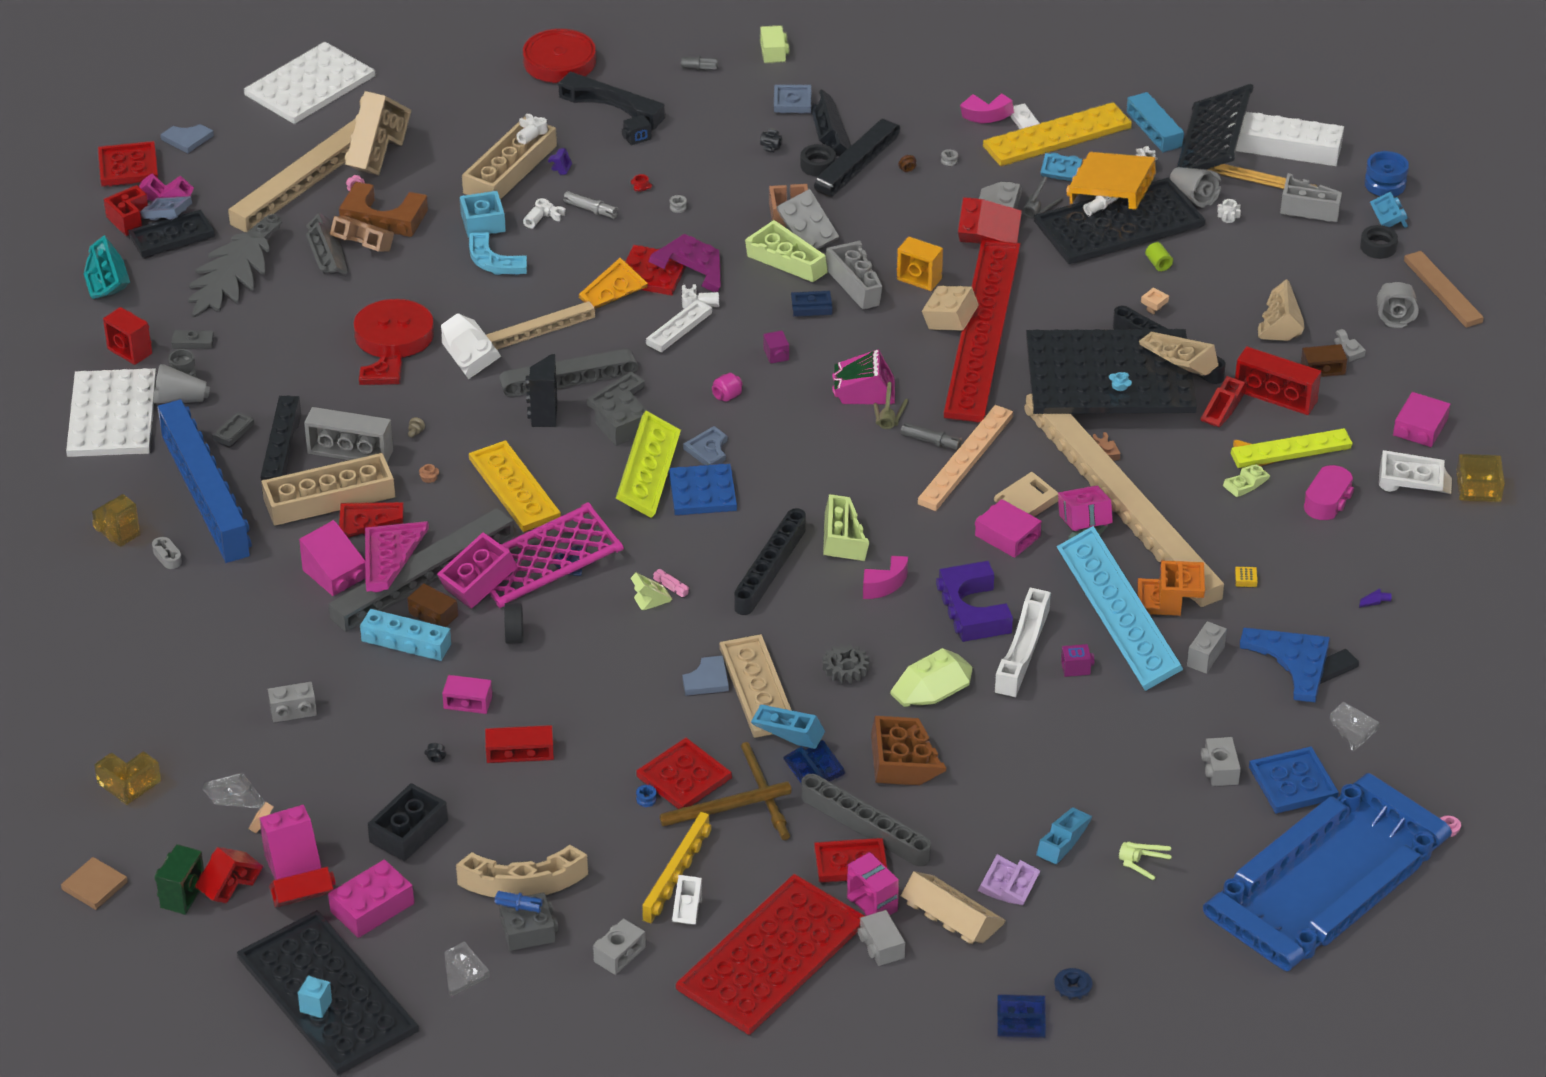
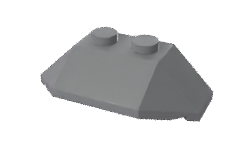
(1002, 193)

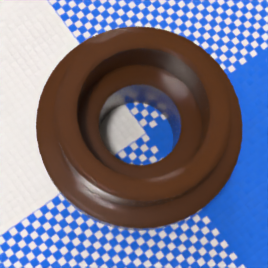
(907, 163)

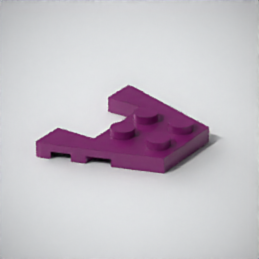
(694, 255)

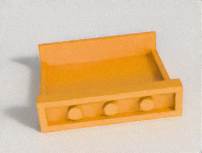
(1113, 177)

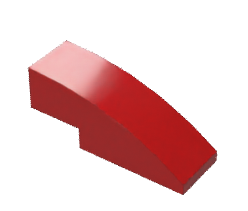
(1224, 401)

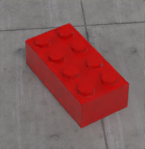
(1278, 380)

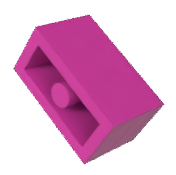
(467, 694)

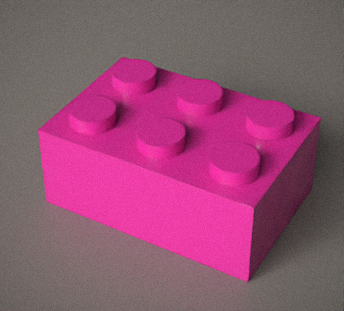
(477, 570)
(371, 898)

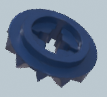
(1072, 976)

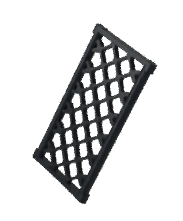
(1200, 107)

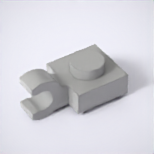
(1351, 347)

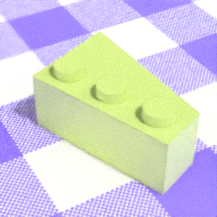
(842, 530)

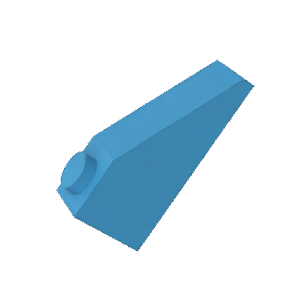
(790, 725)

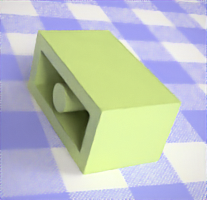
(773, 44)

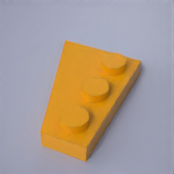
(613, 284)

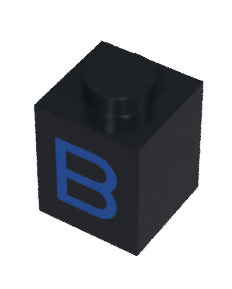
(636, 130)

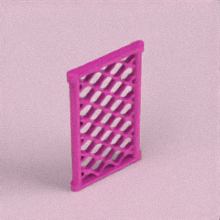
(566, 566)

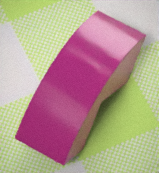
(979, 111)
(156, 189)
(884, 582)

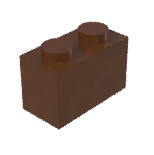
(1327, 358)
(432, 606)

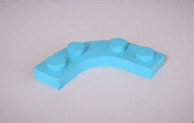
(492, 262)

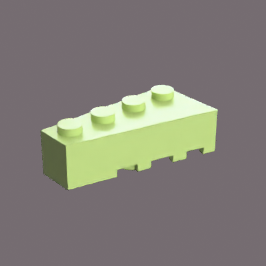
(786, 251)

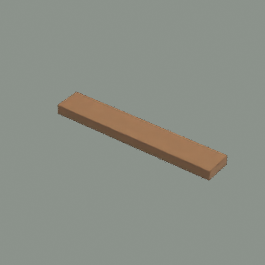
(1443, 289)

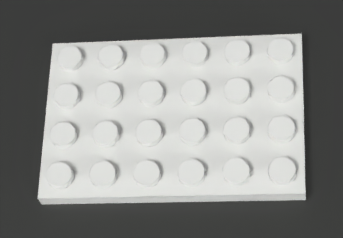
(309, 82)
(111, 412)

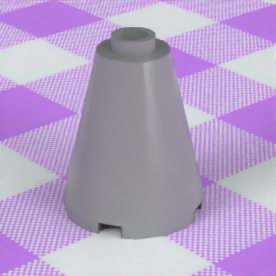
(1197, 184)
(177, 385)

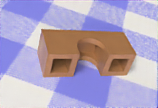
(355, 230)

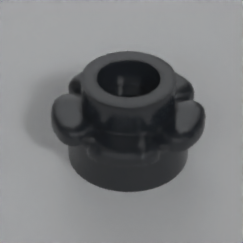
(435, 752)

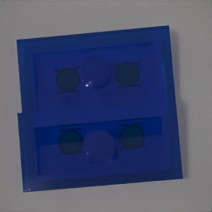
(814, 761)
(1021, 1016)

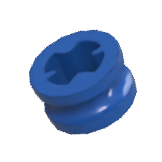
(646, 790)

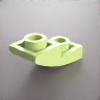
(1248, 480)

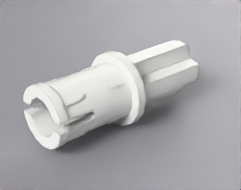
(1098, 203)

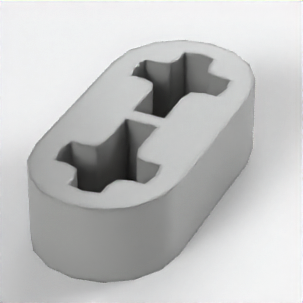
(171, 551)

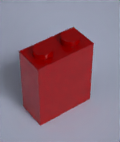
(302, 887)

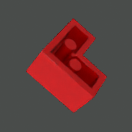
(125, 207)
(225, 871)

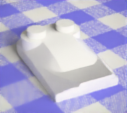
(468, 344)
(1413, 472)

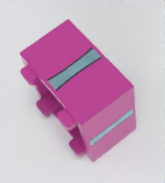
(1085, 507)
(872, 886)

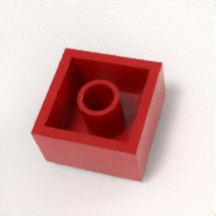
(127, 335)

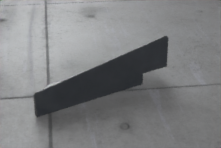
(829, 124)

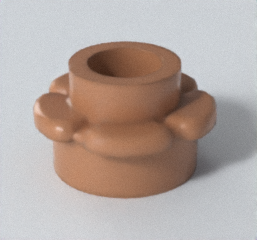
(428, 473)

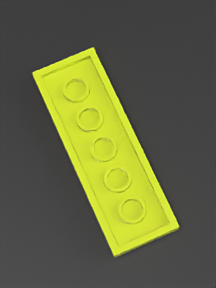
(648, 464)

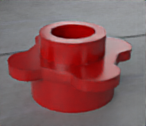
(641, 182)

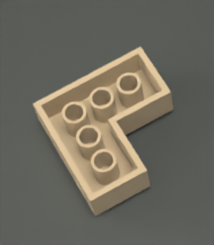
(377, 124)

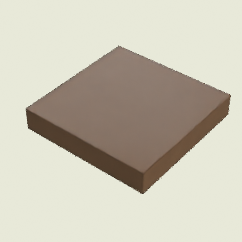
(94, 883)

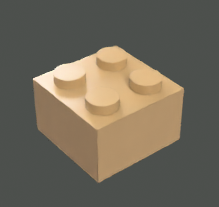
(950, 308)

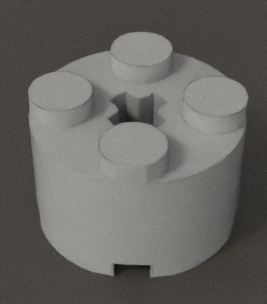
(1397, 304)

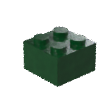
(178, 879)

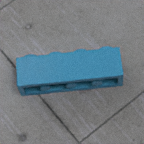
(1155, 122)

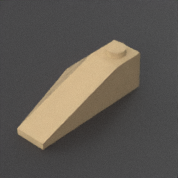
(1283, 316)
(1185, 353)

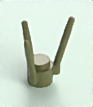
(886, 418)

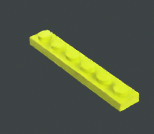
(1291, 448)

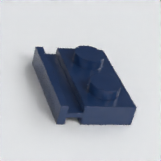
(811, 303)

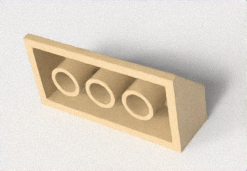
(951, 907)

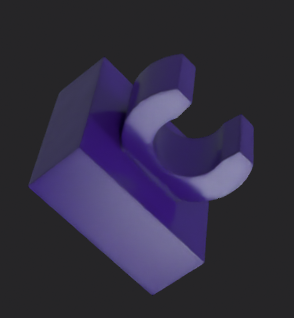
(561, 160)

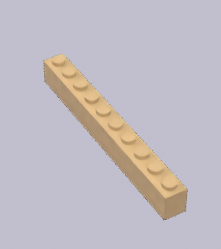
(292, 180)

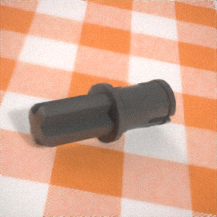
(699, 63)

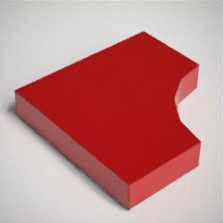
(382, 372)

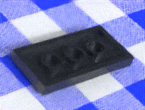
(171, 233)

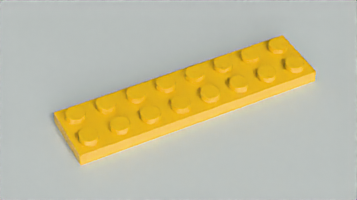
(1056, 134)

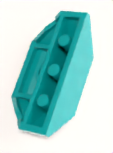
(105, 269)

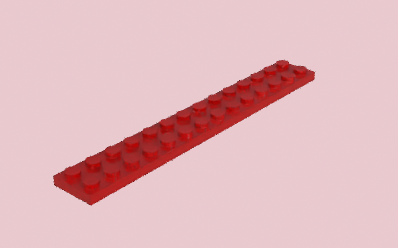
(982, 335)

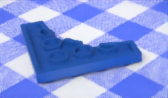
(1297, 653)

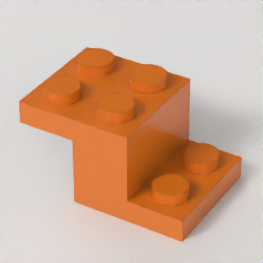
(1176, 581)

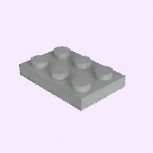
(808, 220)

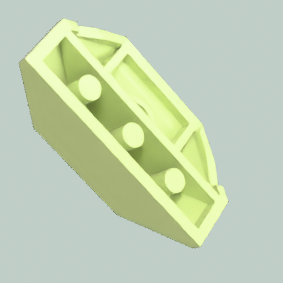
(932, 679)

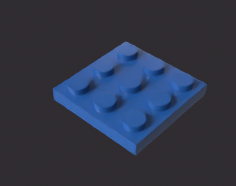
(702, 489)
(1293, 779)

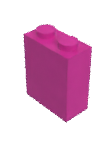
(1421, 419)
(1008, 528)

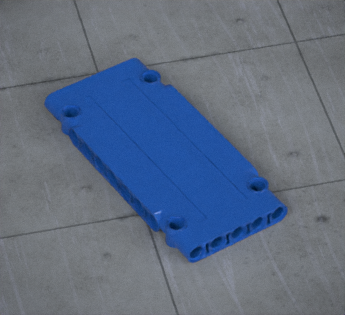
(1326, 871)

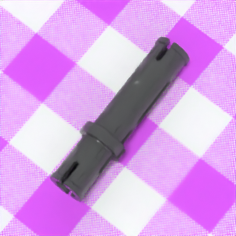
(938, 438)

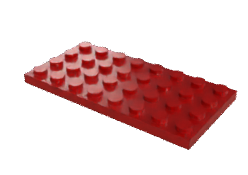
(770, 954)

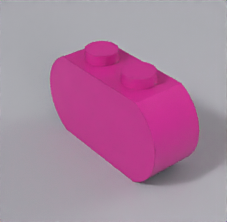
(1328, 492)

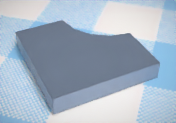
(187, 138)
(707, 446)
(707, 678)

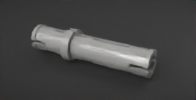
(597, 207)

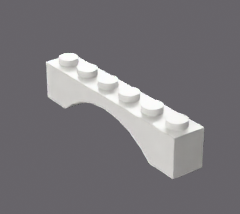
(1015, 663)

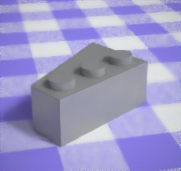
(1310, 201)

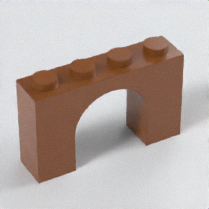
(401, 220)

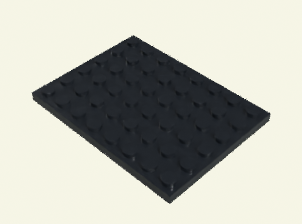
(1074, 366)

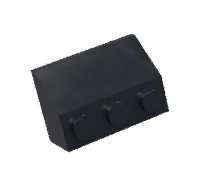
(542, 393)

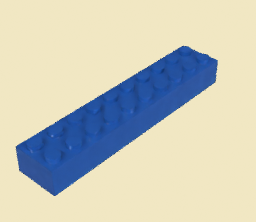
(204, 481)

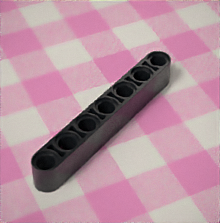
(857, 157)
(1130, 319)
(769, 561)

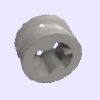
(949, 157)
(678, 204)

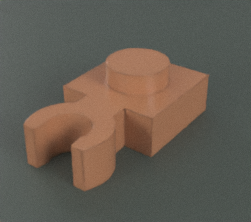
(1108, 446)

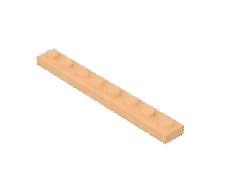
(965, 458)

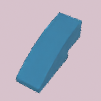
(1063, 835)

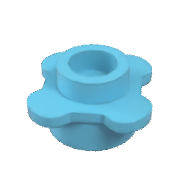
(1120, 381)

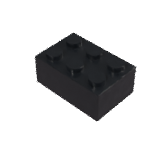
(407, 822)

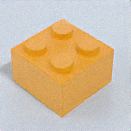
(919, 263)

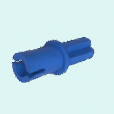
(518, 901)

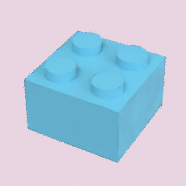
(482, 213)

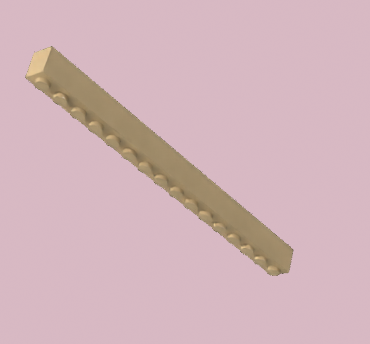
(1125, 497)

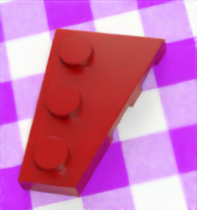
(358, 516)

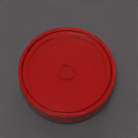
(557, 52)
(393, 328)

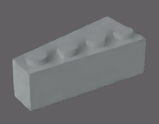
(854, 273)

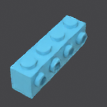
(405, 634)

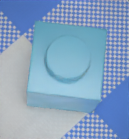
(314, 996)

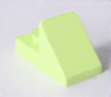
(649, 592)

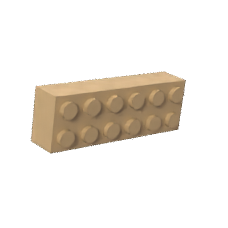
(507, 162)
(326, 487)

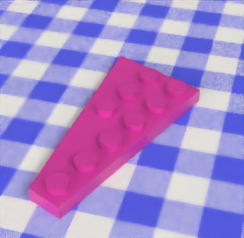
(388, 551)

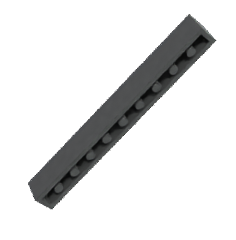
(420, 568)

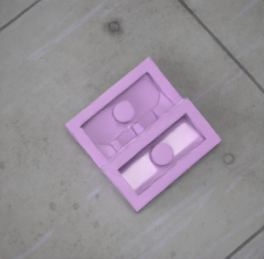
(1009, 881)

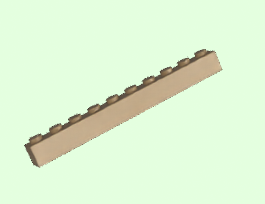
(542, 325)

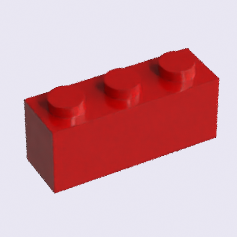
(519, 744)

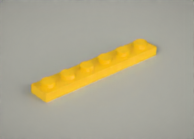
(681, 859)

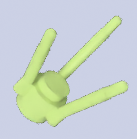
(1132, 852)

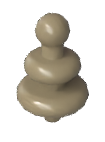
(416, 425)

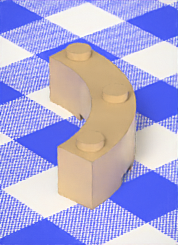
(529, 878)

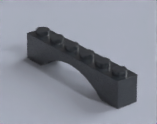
(584, 89)
(284, 425)

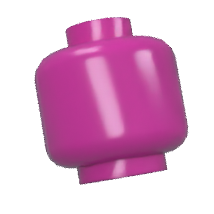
(727, 387)

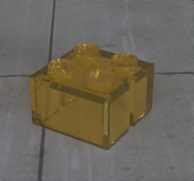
(1480, 477)

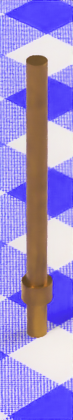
(777, 818)

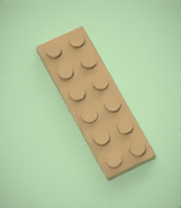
(753, 677)

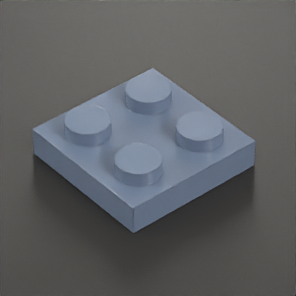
(792, 98)
(166, 207)

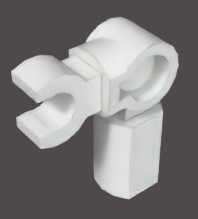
(533, 128)
(541, 209)
(690, 296)

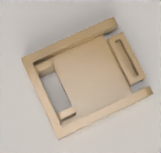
(1026, 496)

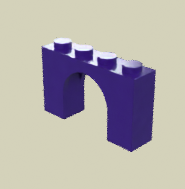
(968, 620)

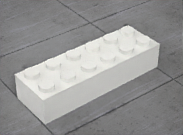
(1290, 138)

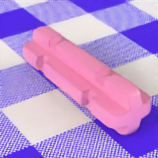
(671, 583)

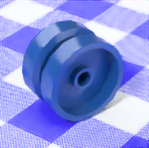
(1386, 173)

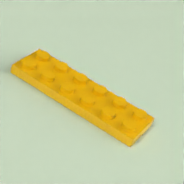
(514, 485)

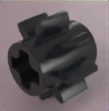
(771, 140)

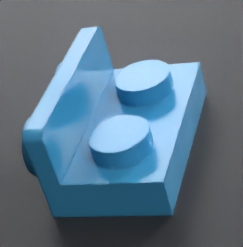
(1060, 166)
(1388, 210)

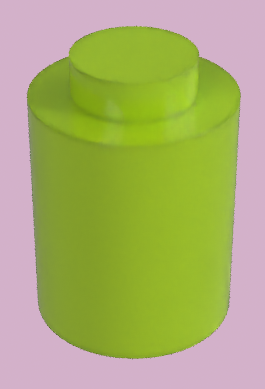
(1159, 256)

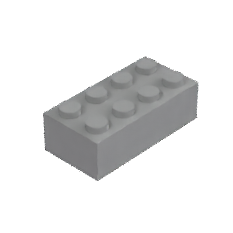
(347, 434)

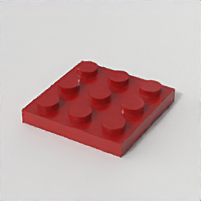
(127, 163)
(658, 279)
(684, 774)

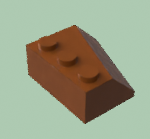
(903, 752)

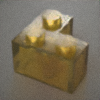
(117, 520)
(127, 779)

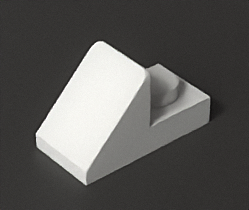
(687, 899)

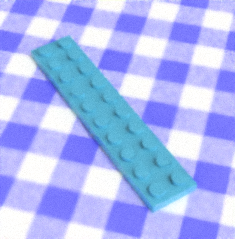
(1119, 608)

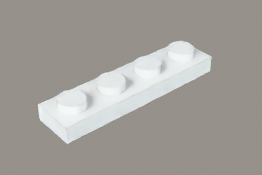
(678, 326)

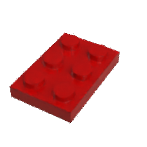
(834, 856)

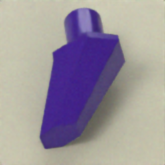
(1375, 598)

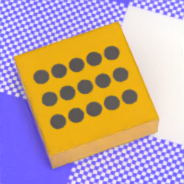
(1246, 576)

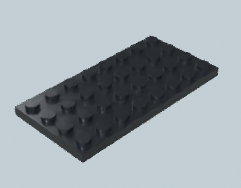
(1081, 237)
(362, 1011)

